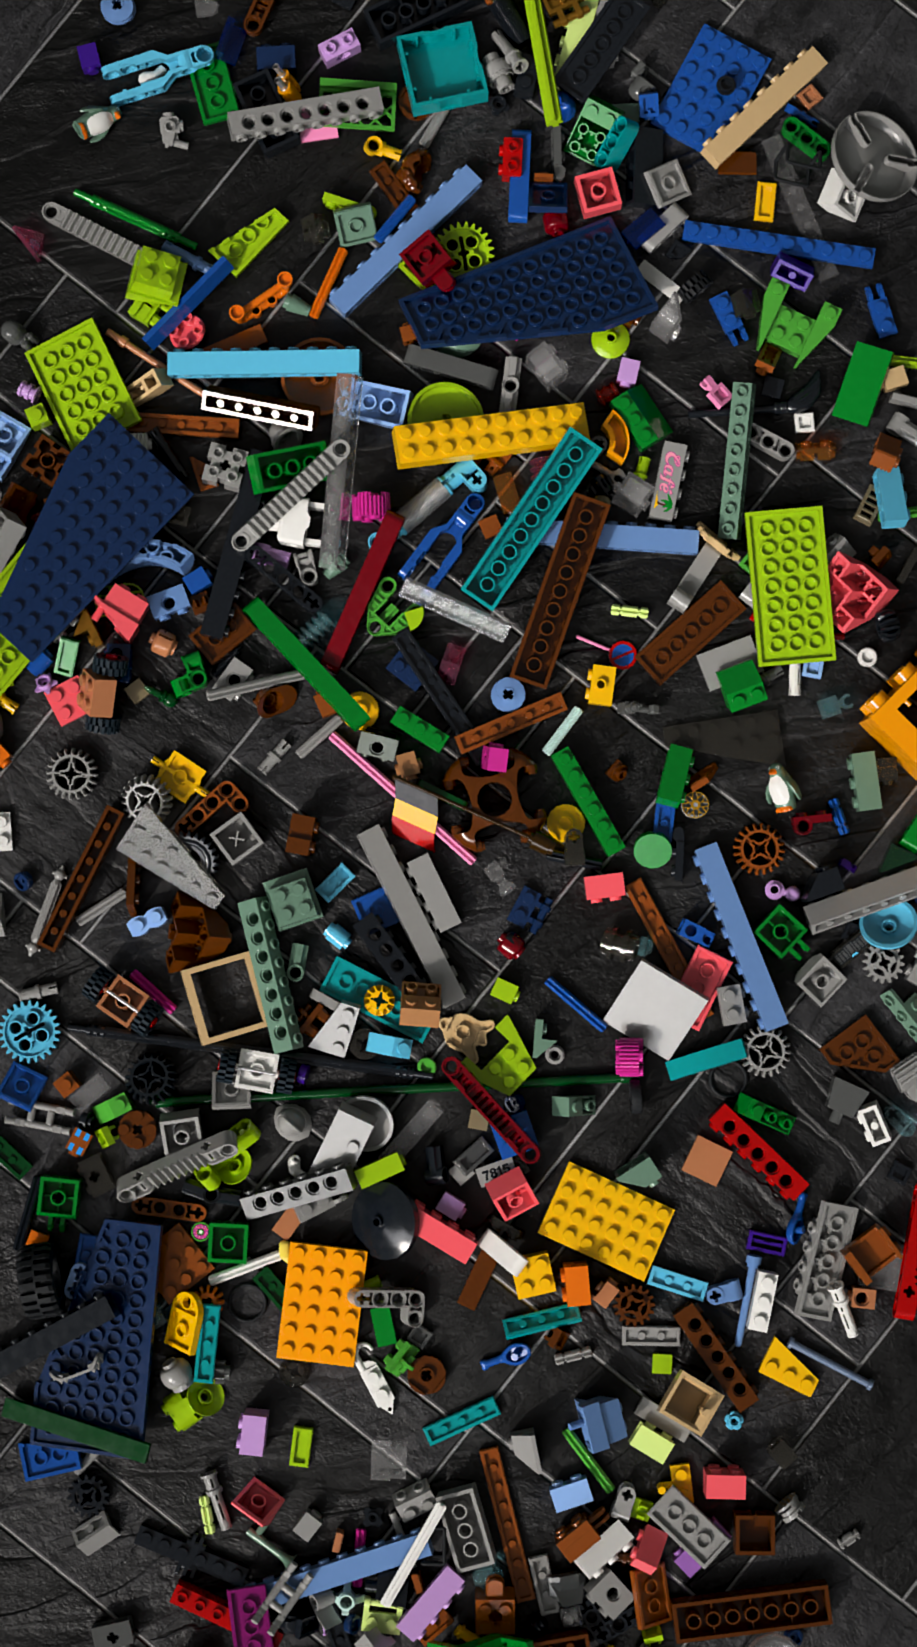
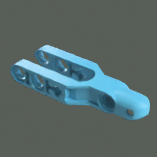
(179, 63)

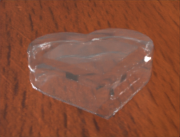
(205, 8)

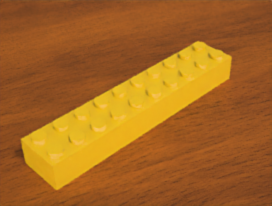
(486, 435)

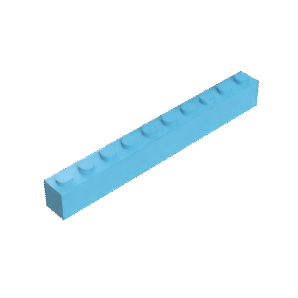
(263, 363)

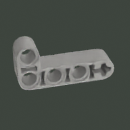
(694, 578)
(386, 1301)

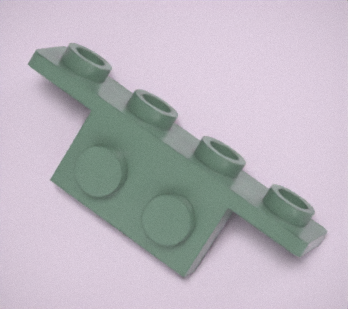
(904, 1011)

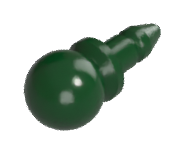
(168, 699)

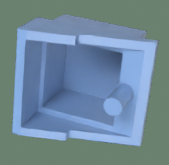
(600, 1422)

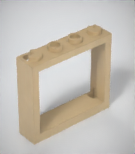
(195, 1007)

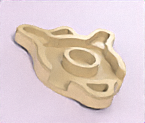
(718, 543)
(465, 1032)

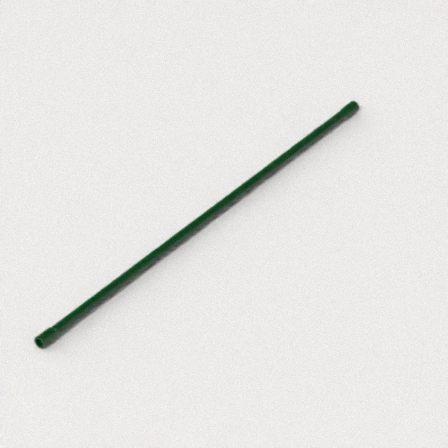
(395, 1089)

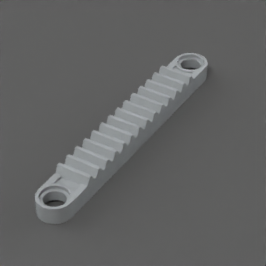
(91, 232)
(290, 494)

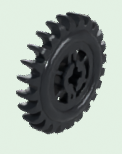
(206, 854)

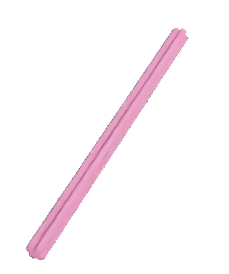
(389, 786)

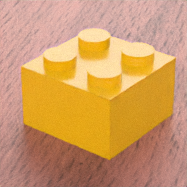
(535, 1277)

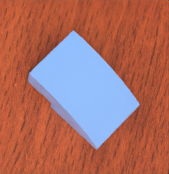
(12, 439)

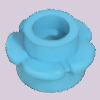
(734, 1425)

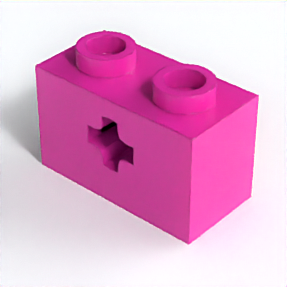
(494, 757)

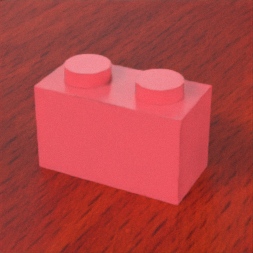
(604, 886)
(649, 1549)

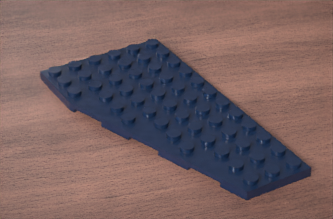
(551, 289)
(91, 526)
(117, 1394)

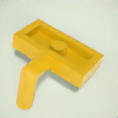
(680, 1478)

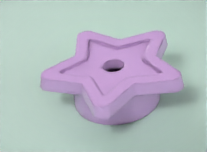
(41, 680)

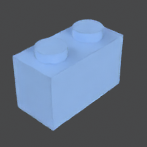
(570, 1492)

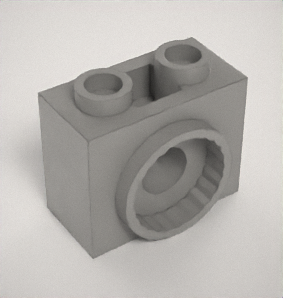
(612, 1604)

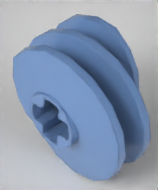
(118, 16)
(508, 704)

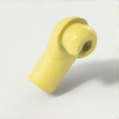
(284, 1250)

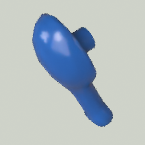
(796, 1225)
(514, 1354)

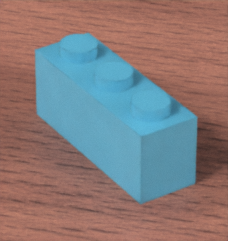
(891, 498)

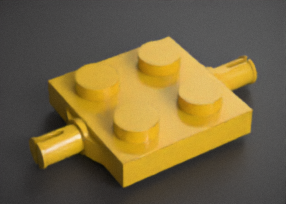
(181, 776)

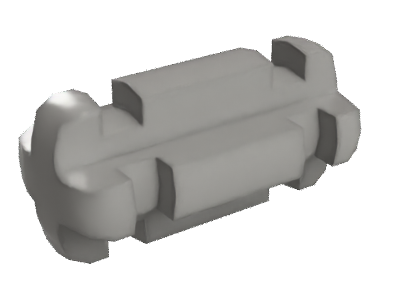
(848, 1539)

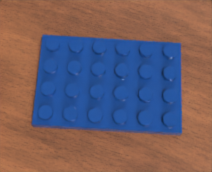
(692, 104)

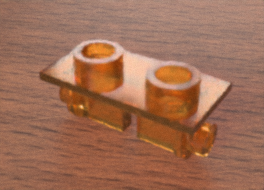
(823, 450)

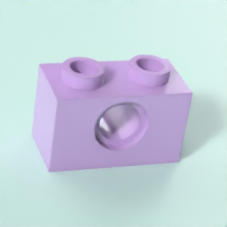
(339, 48)

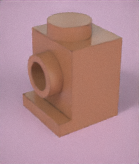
(605, 1292)

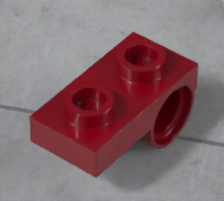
(819, 817)

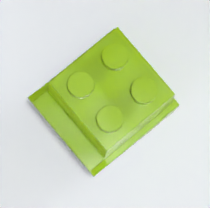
(156, 277)

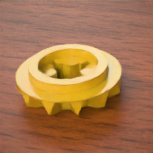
(374, 992)

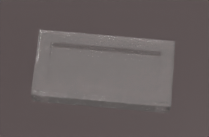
(89, 1092)

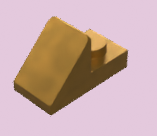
(87, 625)

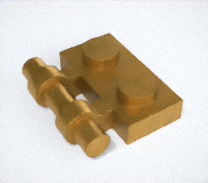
(558, 6)

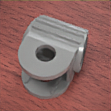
(905, 1076)

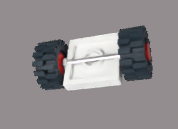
(256, 1071)

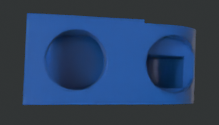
(695, 932)

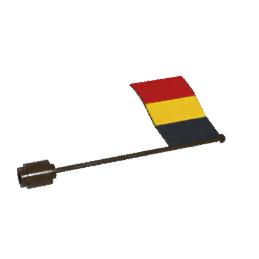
(417, 817)

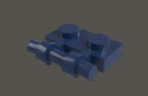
(524, 907)

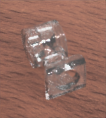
(496, 874)

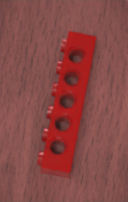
(796, 1184)
(207, 1606)

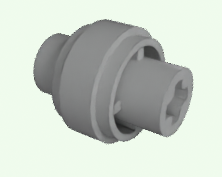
(498, 73)

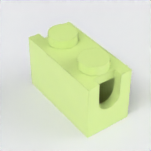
(651, 1442)

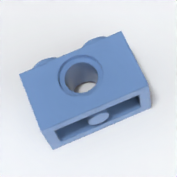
(157, 602)

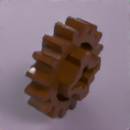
(625, 1308)

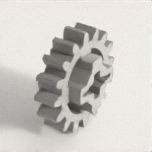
(886, 971)

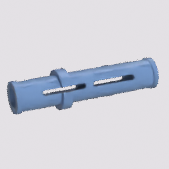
(193, 261)

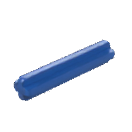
(395, 218)

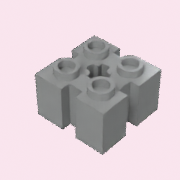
(219, 456)

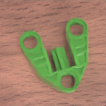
(377, 602)

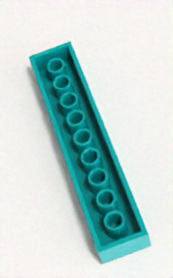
(531, 518)

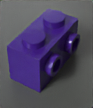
(792, 271)

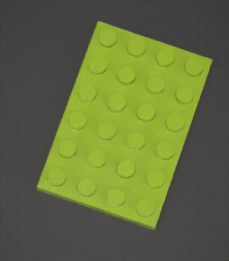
(81, 381)

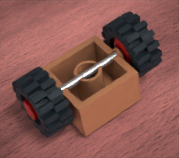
(99, 691)
(122, 1001)

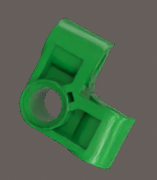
(186, 684)

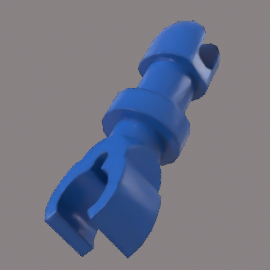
(801, 115)

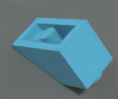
(389, 1045)

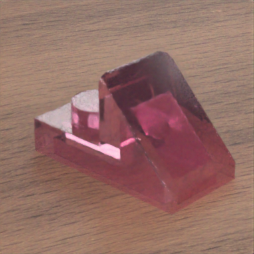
(451, 663)

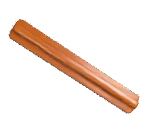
(328, 283)

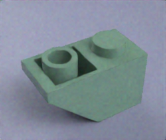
(573, 1105)

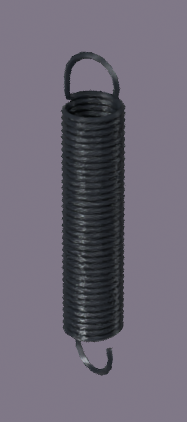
(225, 662)

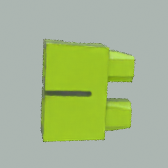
(146, 314)

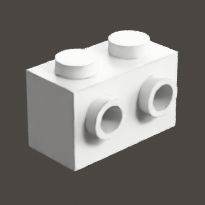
(874, 1123)

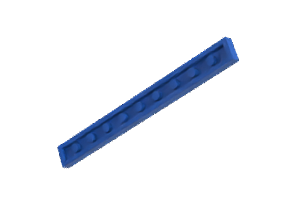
(773, 243)

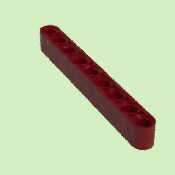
(362, 591)

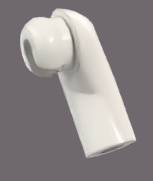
(294, 1166)

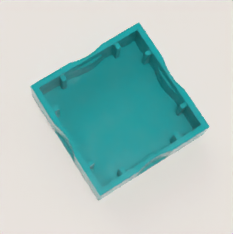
(442, 69)

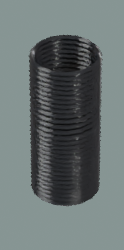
(513, 24)

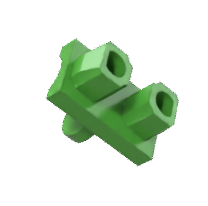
(402, 1359)

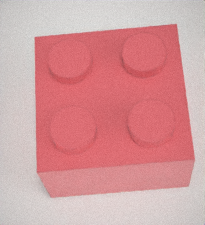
(597, 192)
(511, 1193)
(724, 1482)

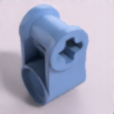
(727, 1291)

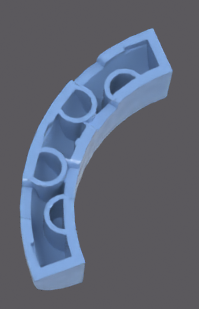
(162, 555)

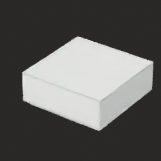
(804, 422)

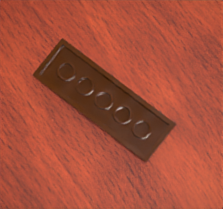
(690, 632)

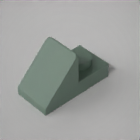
(540, 1044)

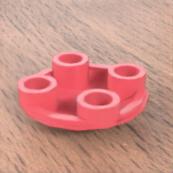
(188, 333)

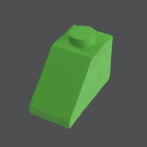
(113, 1107)

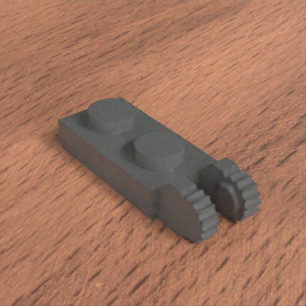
(557, 155)

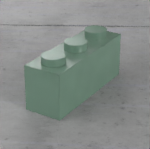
(864, 781)

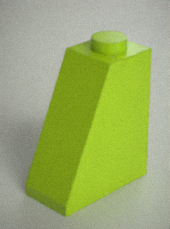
(379, 1169)

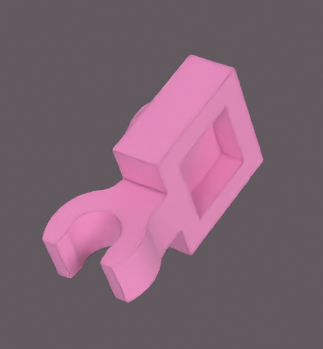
(718, 394)

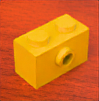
(601, 685)

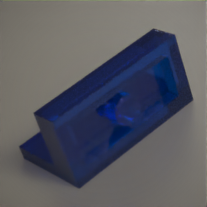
(230, 42)
(642, 229)

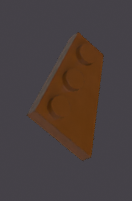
(133, 882)

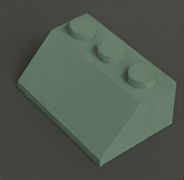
(639, 1172)

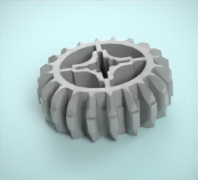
(72, 782)
(134, 786)
(761, 1059)

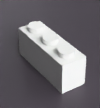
(761, 1300)
(605, 1550)

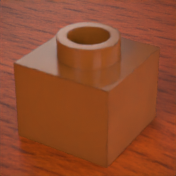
(407, 334)

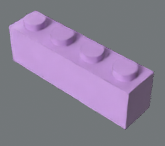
(430, 1602)

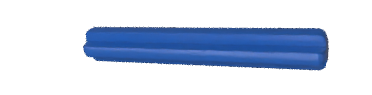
(576, 1004)

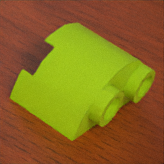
(178, 1408)

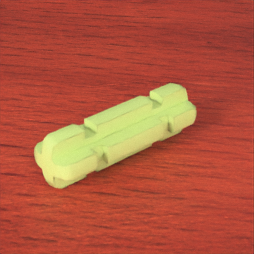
(629, 611)
(207, 1515)

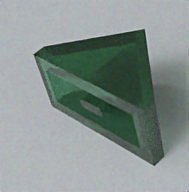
(895, 857)

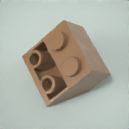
(420, 1004)

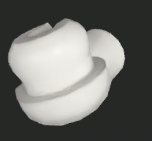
(151, 75)

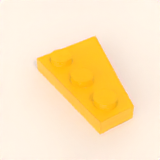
(787, 1369)

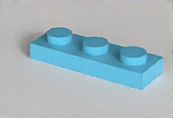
(677, 1283)

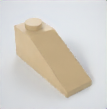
(150, 386)

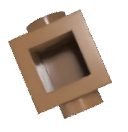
(408, 766)

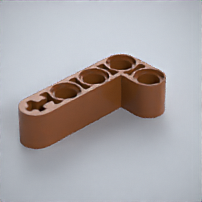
(209, 812)

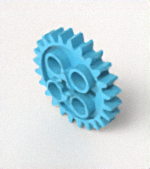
(37, 1046)

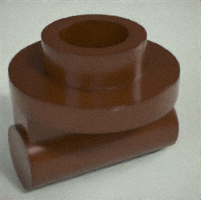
(617, 771)

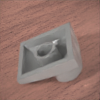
(819, 979)

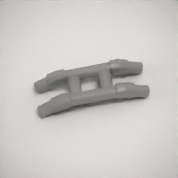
(48, 1126)
(294, 1596)

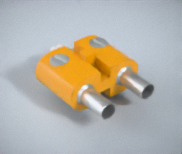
(287, 85)

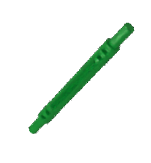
(135, 219)

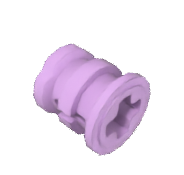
(29, 391)

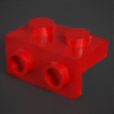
(512, 158)

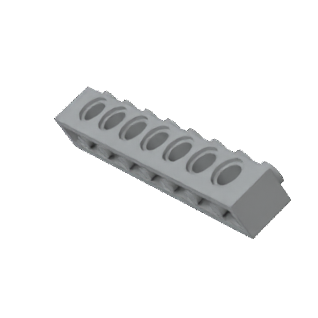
(370, 97)

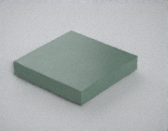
(355, 224)

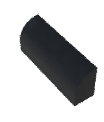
(642, 156)

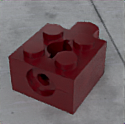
(430, 262)

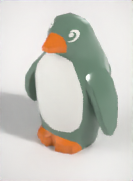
(96, 121)
(782, 789)

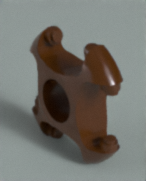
(475, 784)

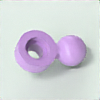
(791, 893)

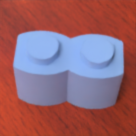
(151, 919)

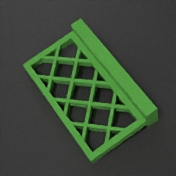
(387, 90)

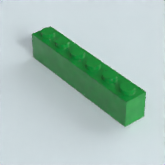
(587, 801)

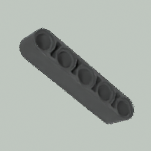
(450, 367)

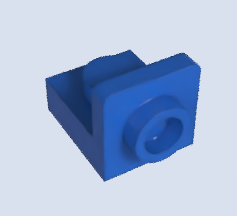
(648, 105)

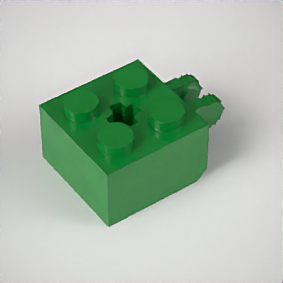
(792, 932)
(50, 1205)

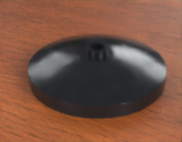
(385, 1220)

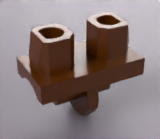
(319, 1012)

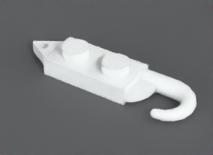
(374, 1380)

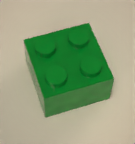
(228, 1241)

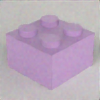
(253, 1433)

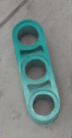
(616, 143)

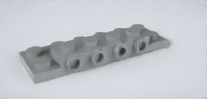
(823, 1259)

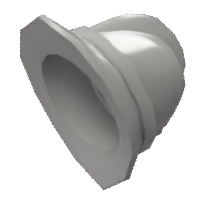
(284, 436)
(292, 1122)

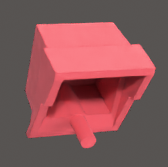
(123, 610)

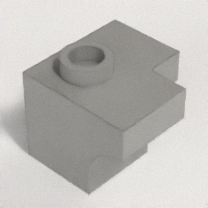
(375, 1638)

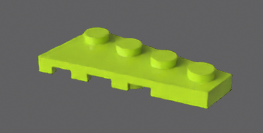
(250, 241)

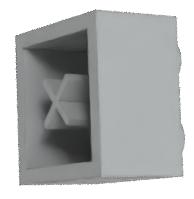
(237, 838)

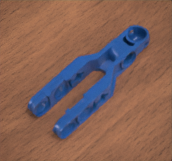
(456, 526)

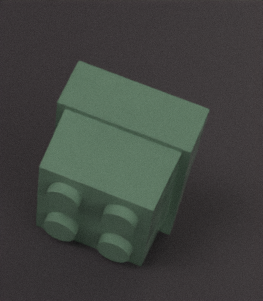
(293, 900)

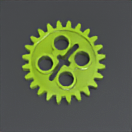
(480, 251)

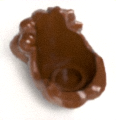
(413, 168)

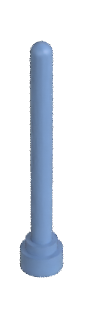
(753, 1262)

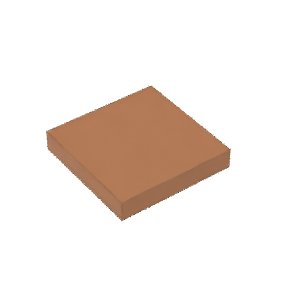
(706, 1160)

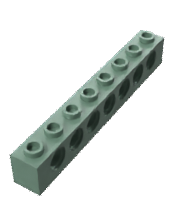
(736, 460)
(270, 974)

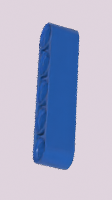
(520, 185)

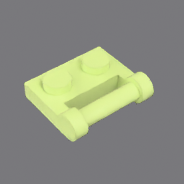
(382, 1620)

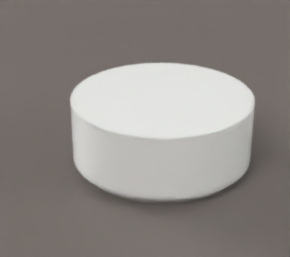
(867, 657)

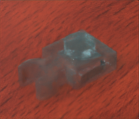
(831, 706)

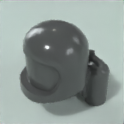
(640, 83)
(16, 334)

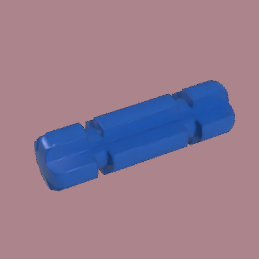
(838, 816)

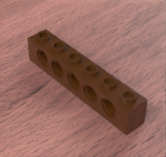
(741, 1399)

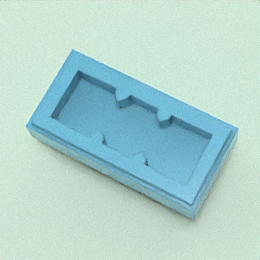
(335, 882)

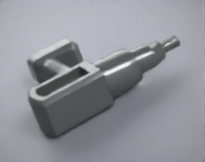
(632, 707)

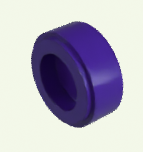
(303, 1073)

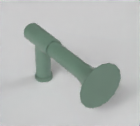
(257, 1536)

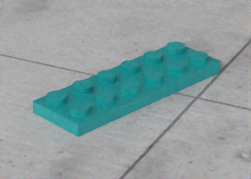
(351, 983)

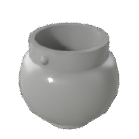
(177, 1374)

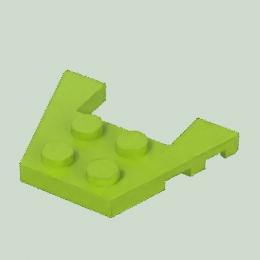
(509, 1066)

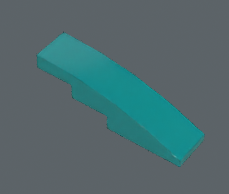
(706, 1059)

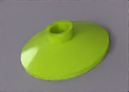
(614, 348)
(230, 1174)
(214, 1398)

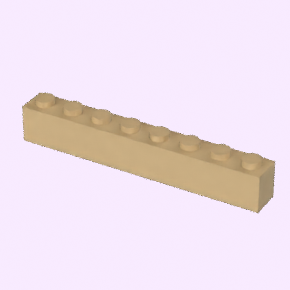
(764, 107)

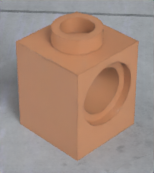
(868, 1302)

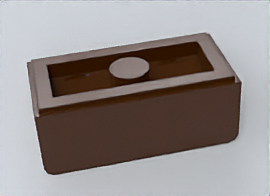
(739, 164)

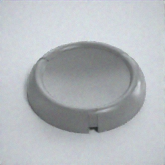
(874, 156)

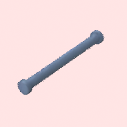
(868, 1383)

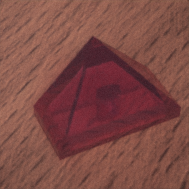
(32, 240)

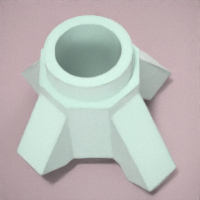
(347, 1598)

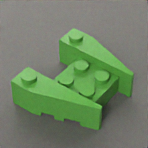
(790, 329)

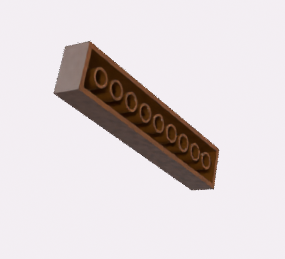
(559, 590)

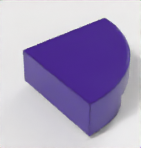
(844, 863)

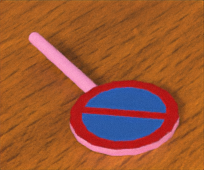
(620, 654)

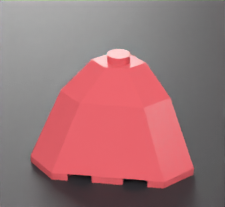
(856, 591)

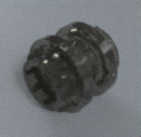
(618, 944)

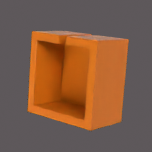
(577, 1284)

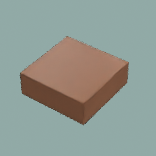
(809, 97)
(338, 1540)

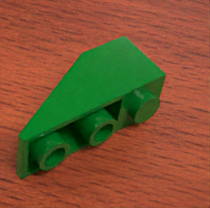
(764, 1113)

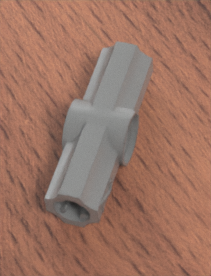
(511, 375)

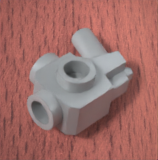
(169, 129)

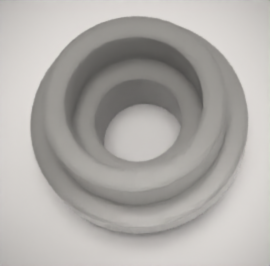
(559, 1059)

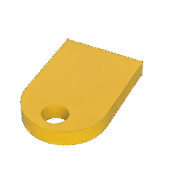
(185, 1323)

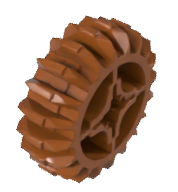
(766, 855)

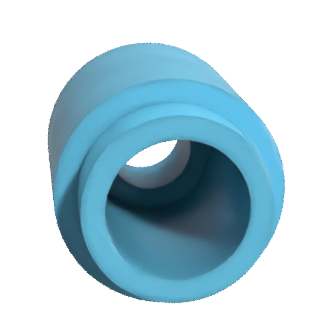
(337, 936)

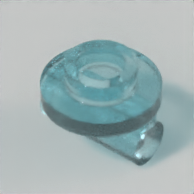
(645, 946)

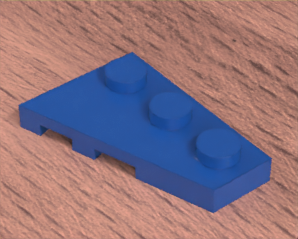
(46, 1461)

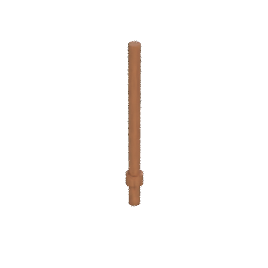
(124, 342)

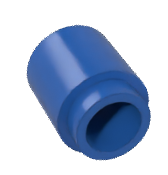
(41, 663)

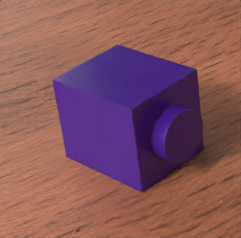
(89, 58)

